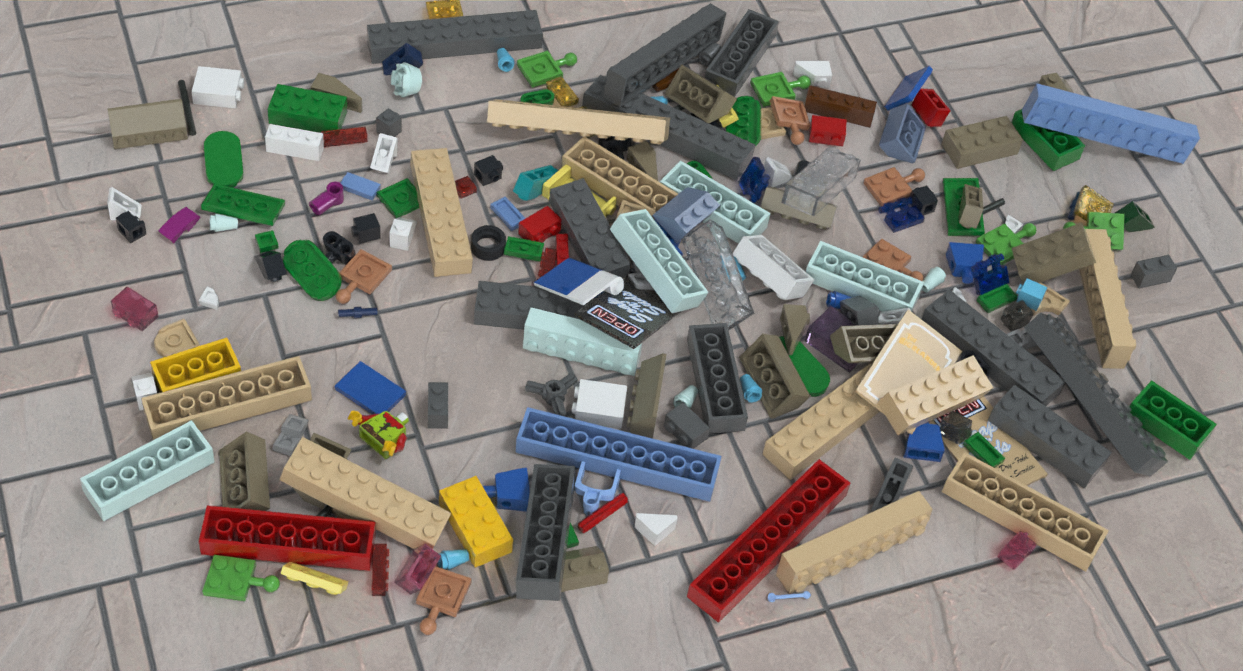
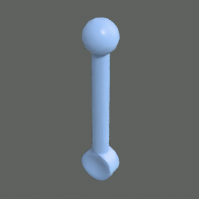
(772, 597)

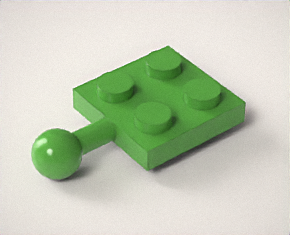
(543, 68)
(777, 86)
(1111, 222)
(1003, 240)
(232, 578)

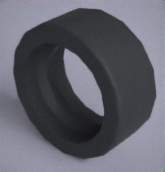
(488, 231)

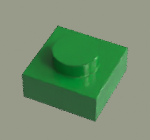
(266, 241)

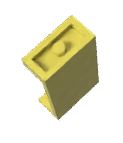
(563, 177)

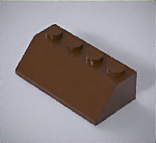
(840, 105)

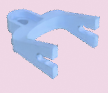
(593, 496)

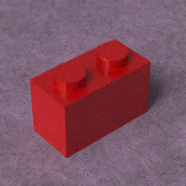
(930, 107)
(827, 130)
(540, 225)

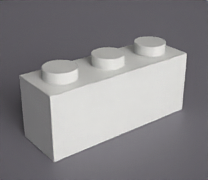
(294, 142)

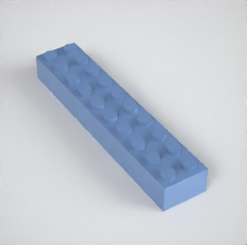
(1110, 123)
(608, 449)

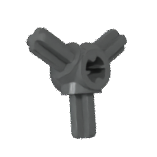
(553, 391)

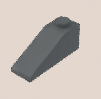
(893, 484)

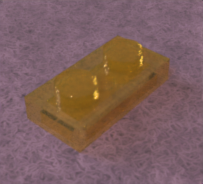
(562, 92)

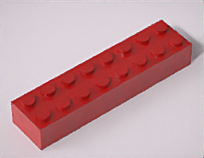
(287, 538)

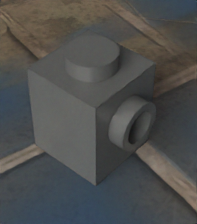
(389, 123)

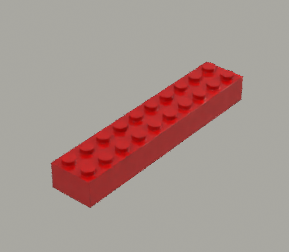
(765, 540)

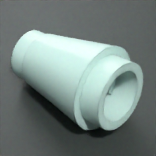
(222, 222)
(933, 279)
(686, 396)

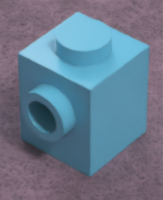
(1031, 293)

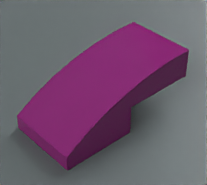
(178, 223)

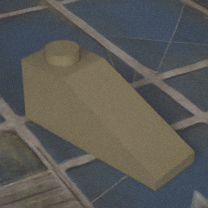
(332, 85)
(643, 158)
(971, 206)
(793, 324)

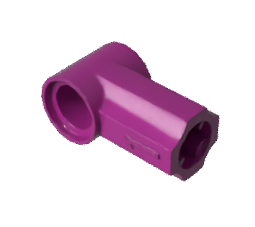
(331, 196)

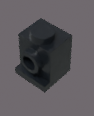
(130, 226)

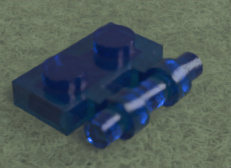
(754, 176)
(904, 218)
(990, 279)

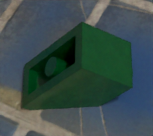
(1135, 218)

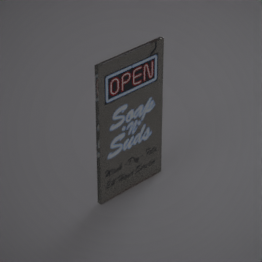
(628, 315)

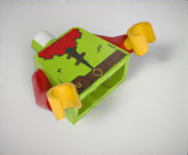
(382, 431)

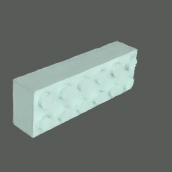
(735, 213)
(659, 261)
(858, 276)
(578, 342)
(147, 470)

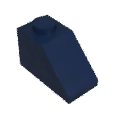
(404, 54)

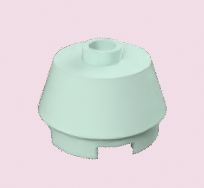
(406, 79)

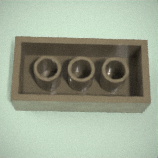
(981, 142)
(1054, 254)

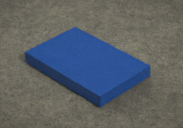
(908, 88)
(370, 389)

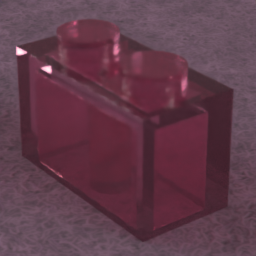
(134, 309)
(417, 569)

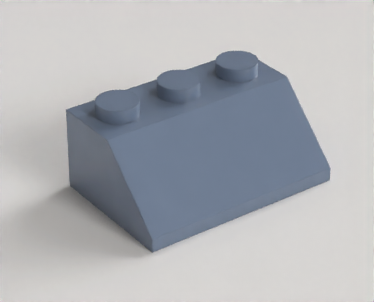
(902, 134)
(685, 212)

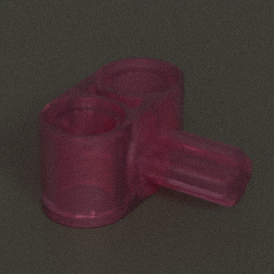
(1017, 550)

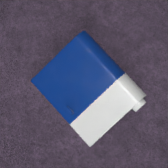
(579, 281)

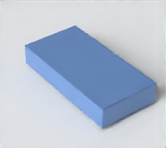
(360, 186)
(507, 213)

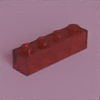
(345, 136)
(548, 262)
(379, 574)

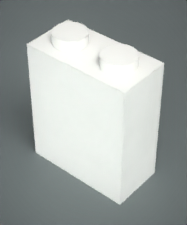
(217, 87)
(600, 403)

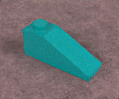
(531, 182)

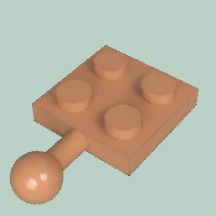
(790, 114)
(890, 185)
(891, 257)
(362, 272)
(442, 593)

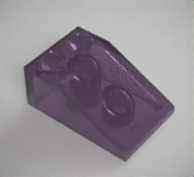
(819, 335)

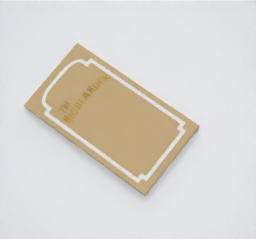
(907, 355)

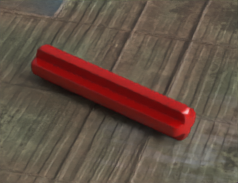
(602, 513)

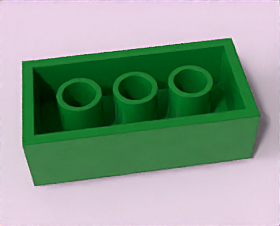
(306, 109)
(1051, 146)
(1171, 420)

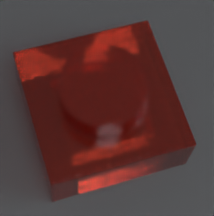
(465, 187)

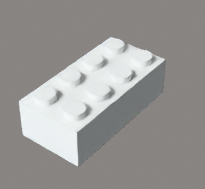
(772, 267)

